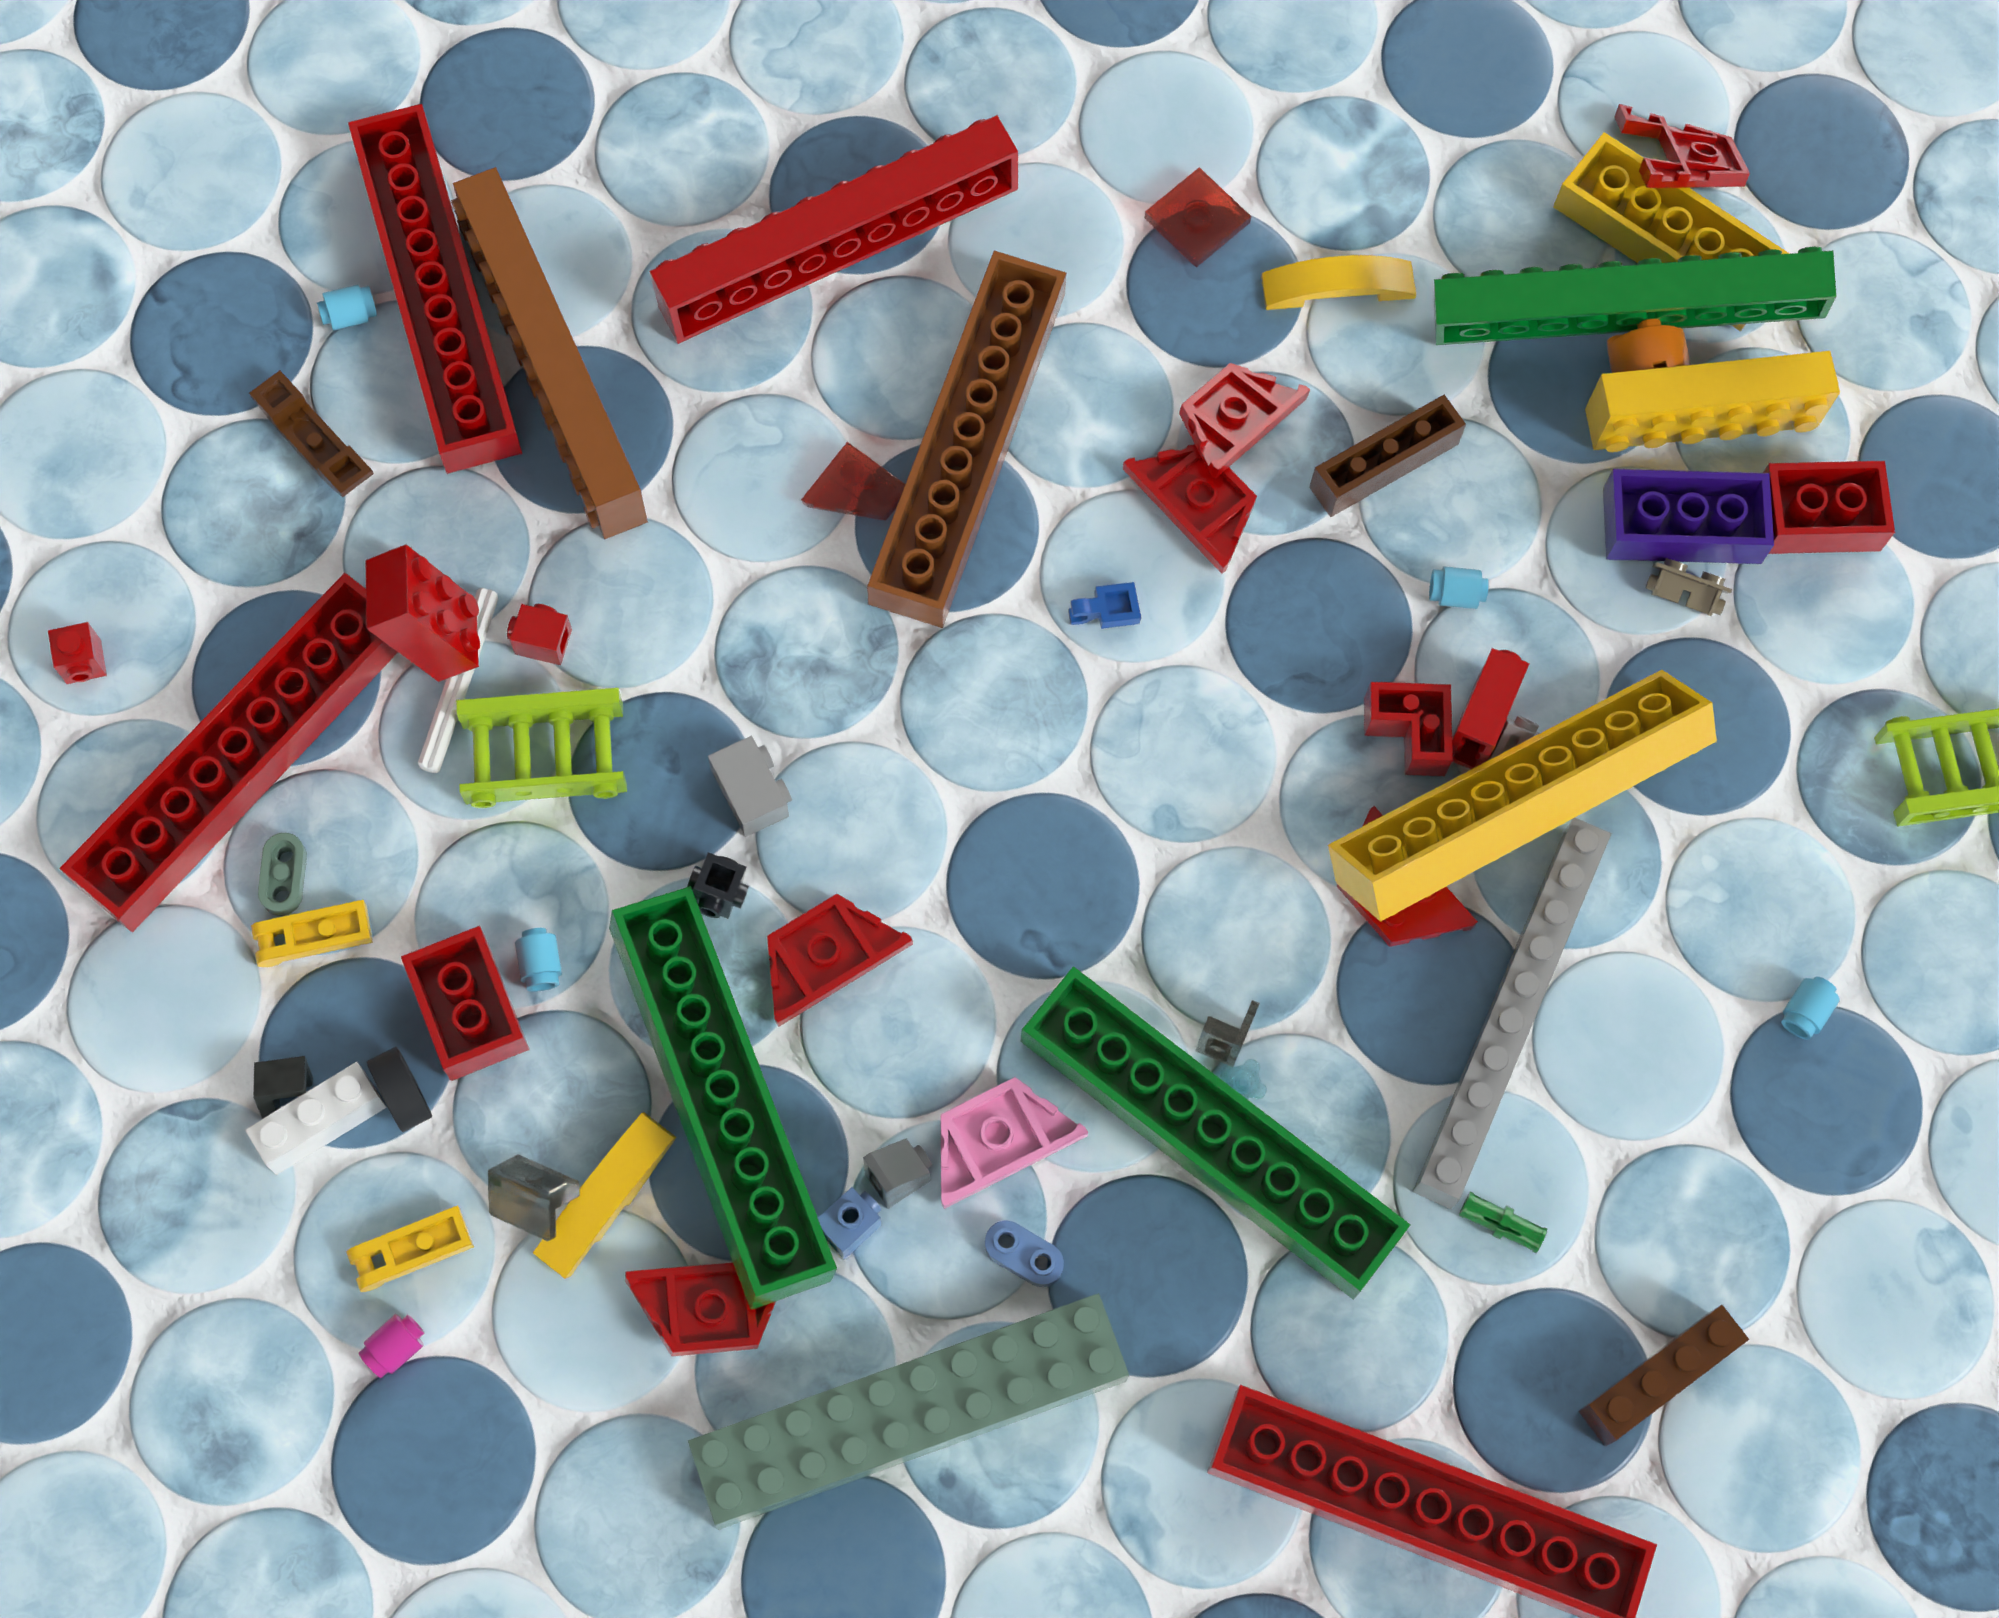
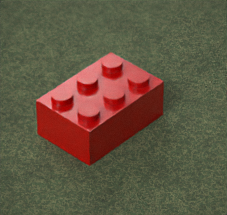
(1830, 507)
(421, 613)
(464, 1003)

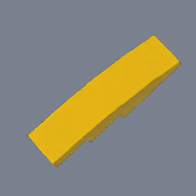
(605, 1194)

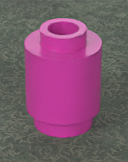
(392, 1345)

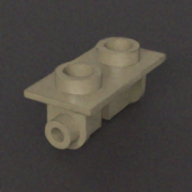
(1704, 591)

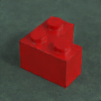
(1419, 715)

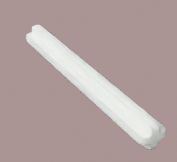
(454, 689)

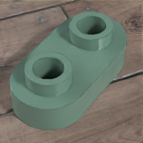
(282, 876)

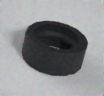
(399, 1089)

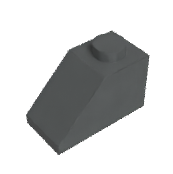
(897, 1171)

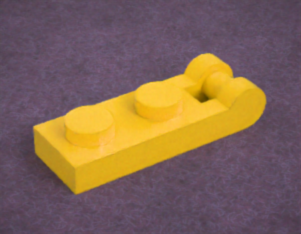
(312, 933)
(410, 1248)

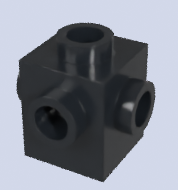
(718, 886)

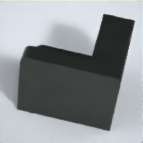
(279, 1080)

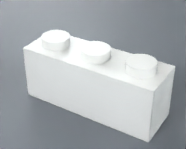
(315, 1118)

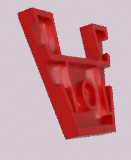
(1693, 154)

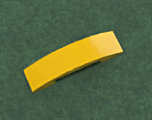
(1338, 277)

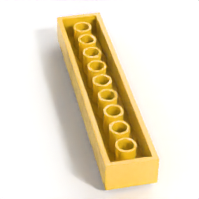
(1521, 794)

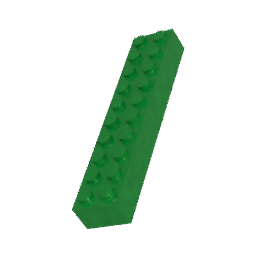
(1620, 297)
(721, 1098)
(1214, 1132)

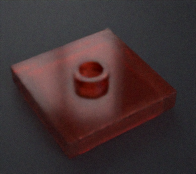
(1197, 217)

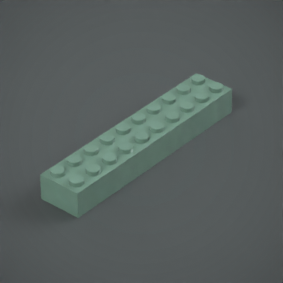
(907, 1411)

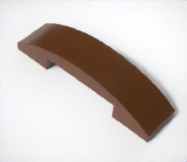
(310, 434)

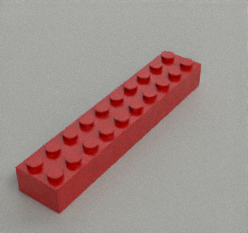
(836, 228)
(434, 289)
(231, 757)
(1431, 1508)

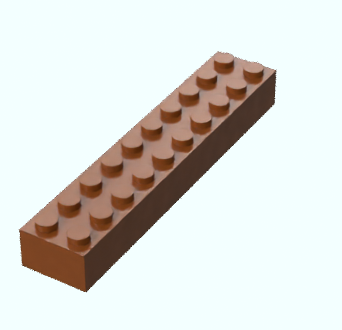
(548, 355)
(967, 440)

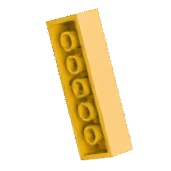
(1646, 223)
(1711, 401)

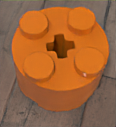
(1648, 348)

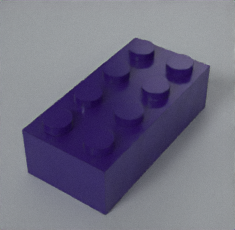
(1688, 516)

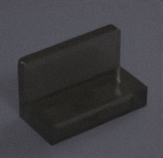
(1224, 1040)
(528, 1194)

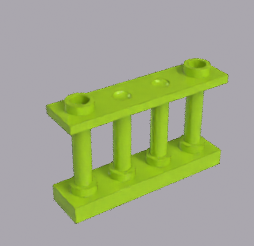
(520, 714)
(1957, 799)

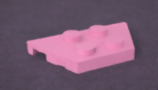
(998, 1137)

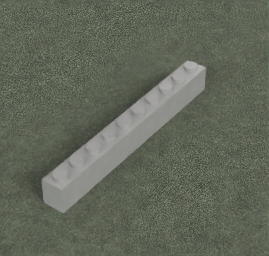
(1511, 1014)

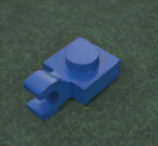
(1113, 605)

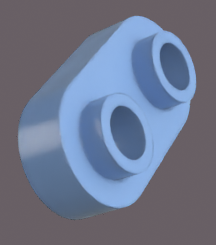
(1021, 1256)

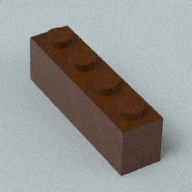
(1387, 455)
(1663, 1375)

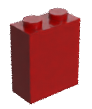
(1488, 708)

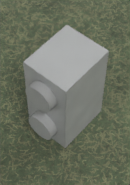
(749, 785)

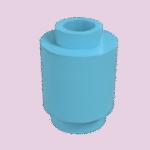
(347, 307)
(1458, 587)
(538, 959)
(1810, 1007)

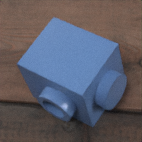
(850, 1221)

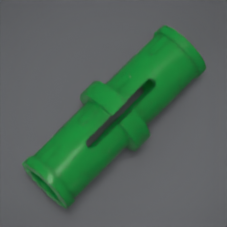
(1503, 1222)

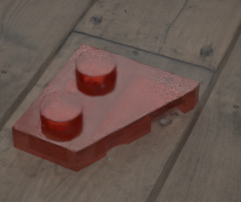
(855, 487)

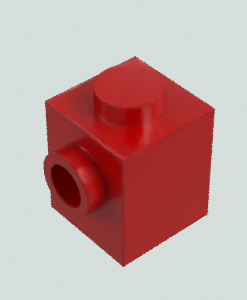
(539, 633)
(77, 653)

